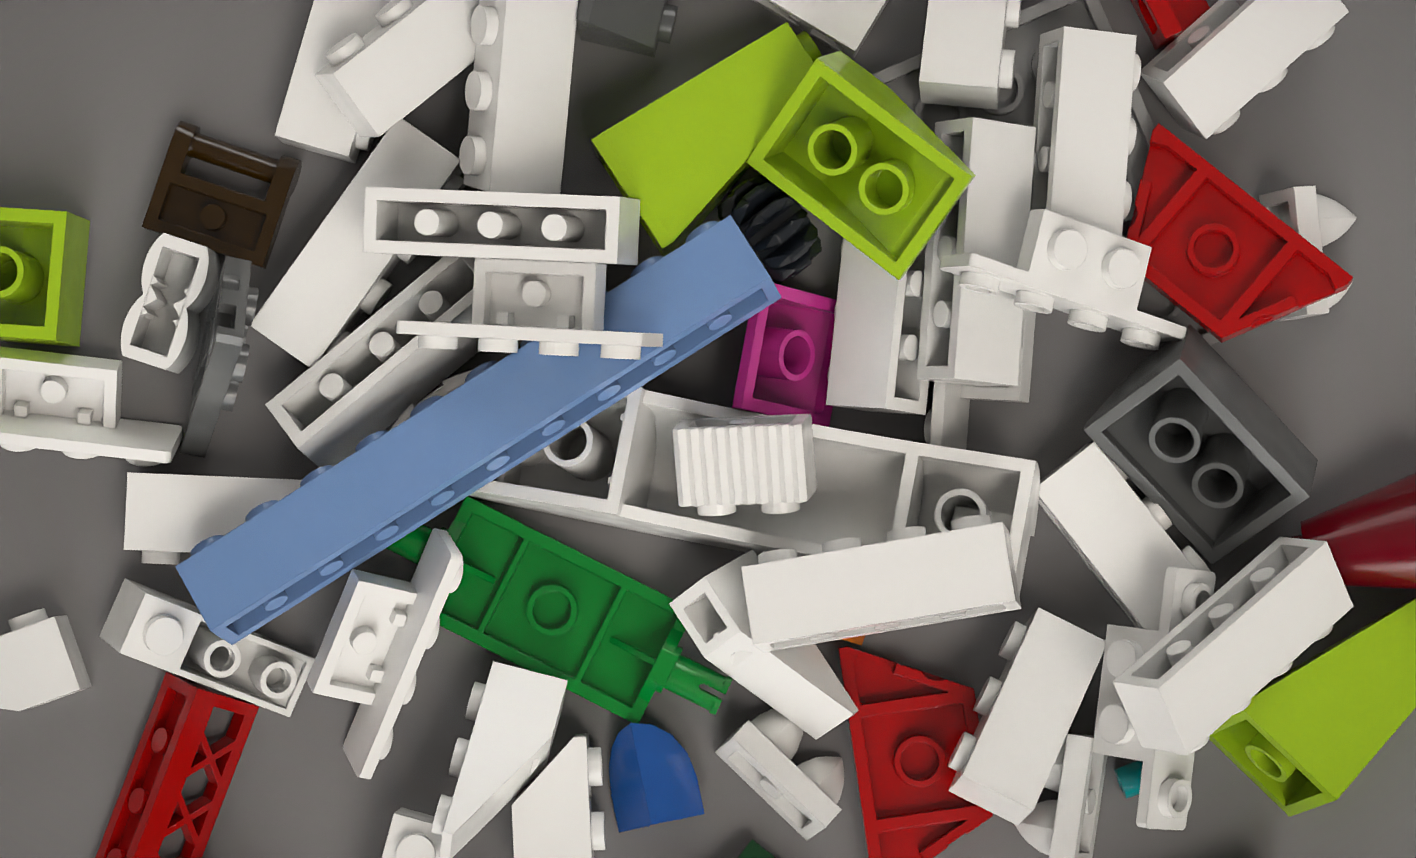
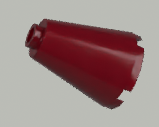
(1372, 536)

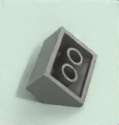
(1203, 446)

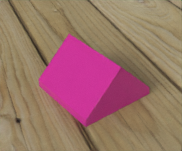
(788, 357)

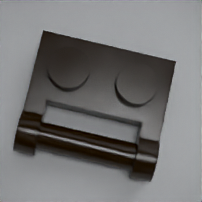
(216, 215)

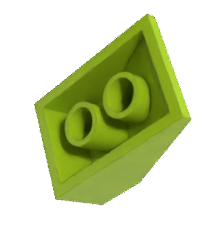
(862, 162)
(42, 276)

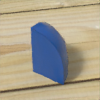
(651, 778)

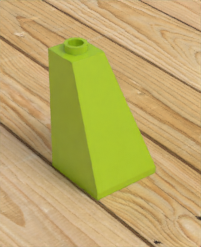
(697, 138)
(1328, 715)

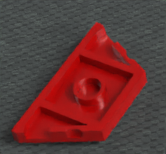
(1220, 248)
(903, 752)

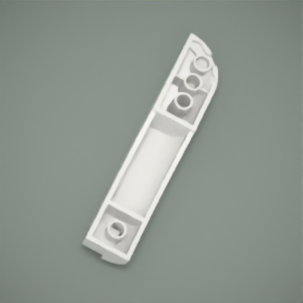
(624, 476)

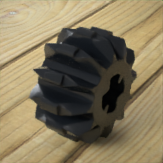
(773, 227)

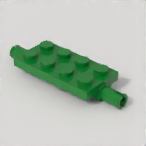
(565, 615)

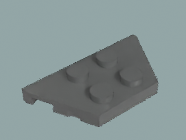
(222, 354)

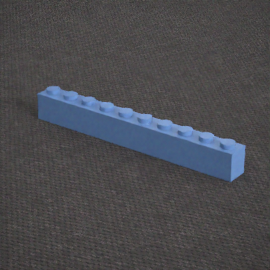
(469, 436)

